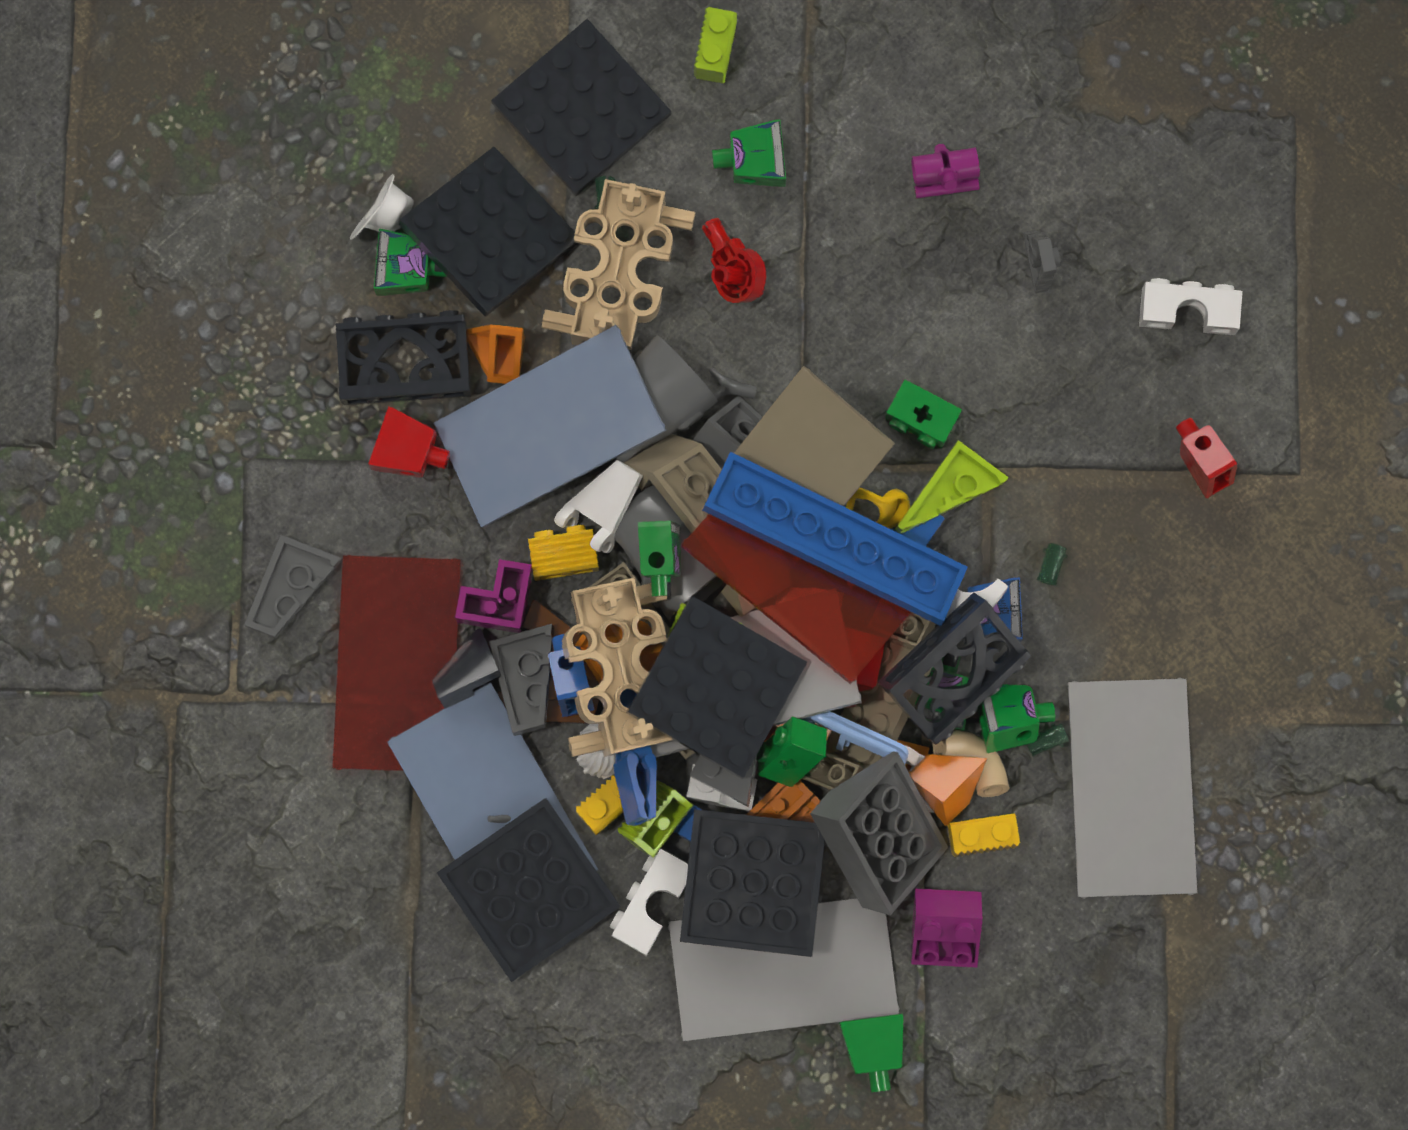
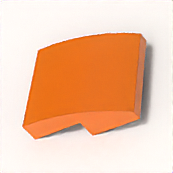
(787, 803)

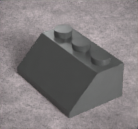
(727, 429)

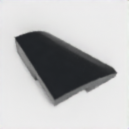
(466, 670)

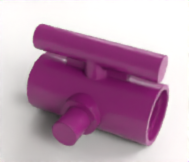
(945, 172)

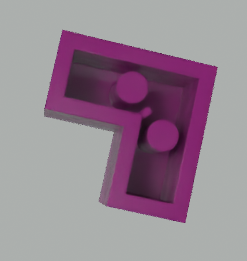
(502, 607)

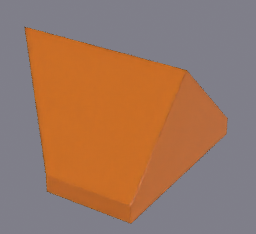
(498, 351)
(947, 782)

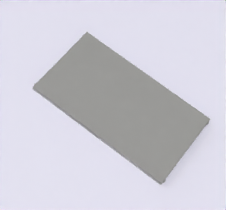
(1132, 788)
(759, 991)

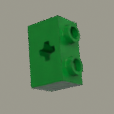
(912, 401)
(792, 751)

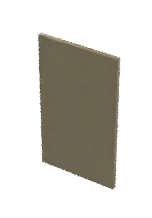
(816, 440)

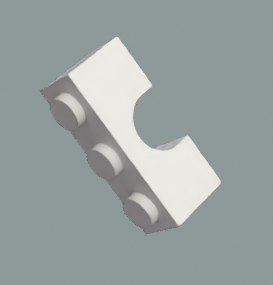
(1217, 305)
(634, 925)

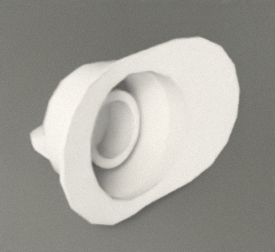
(387, 209)

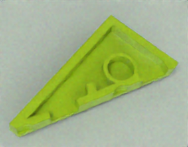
(956, 481)

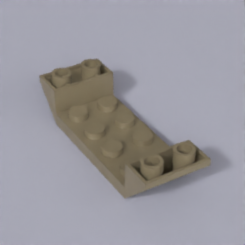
(685, 478)
(874, 712)

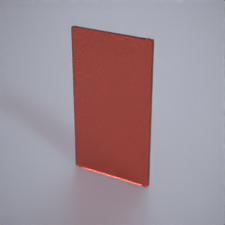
(815, 607)
(392, 642)

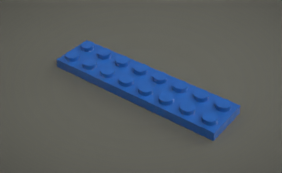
(835, 538)

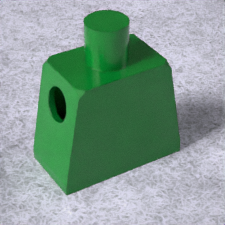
(874, 1047)

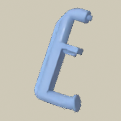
(858, 735)

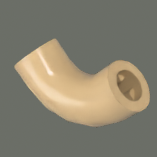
(993, 777)

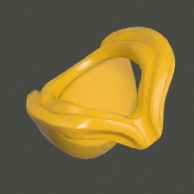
(891, 505)

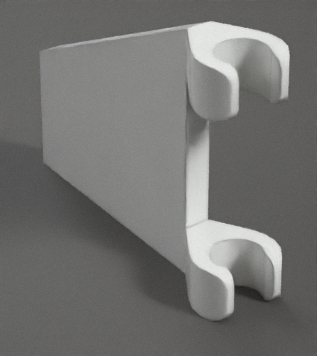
(603, 502)

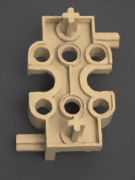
(648, 216)
(595, 610)

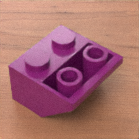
(946, 928)

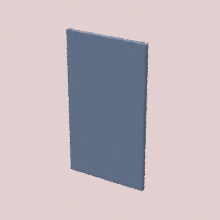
(550, 426)
(472, 768)

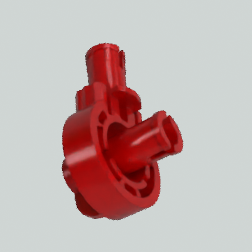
(734, 266)

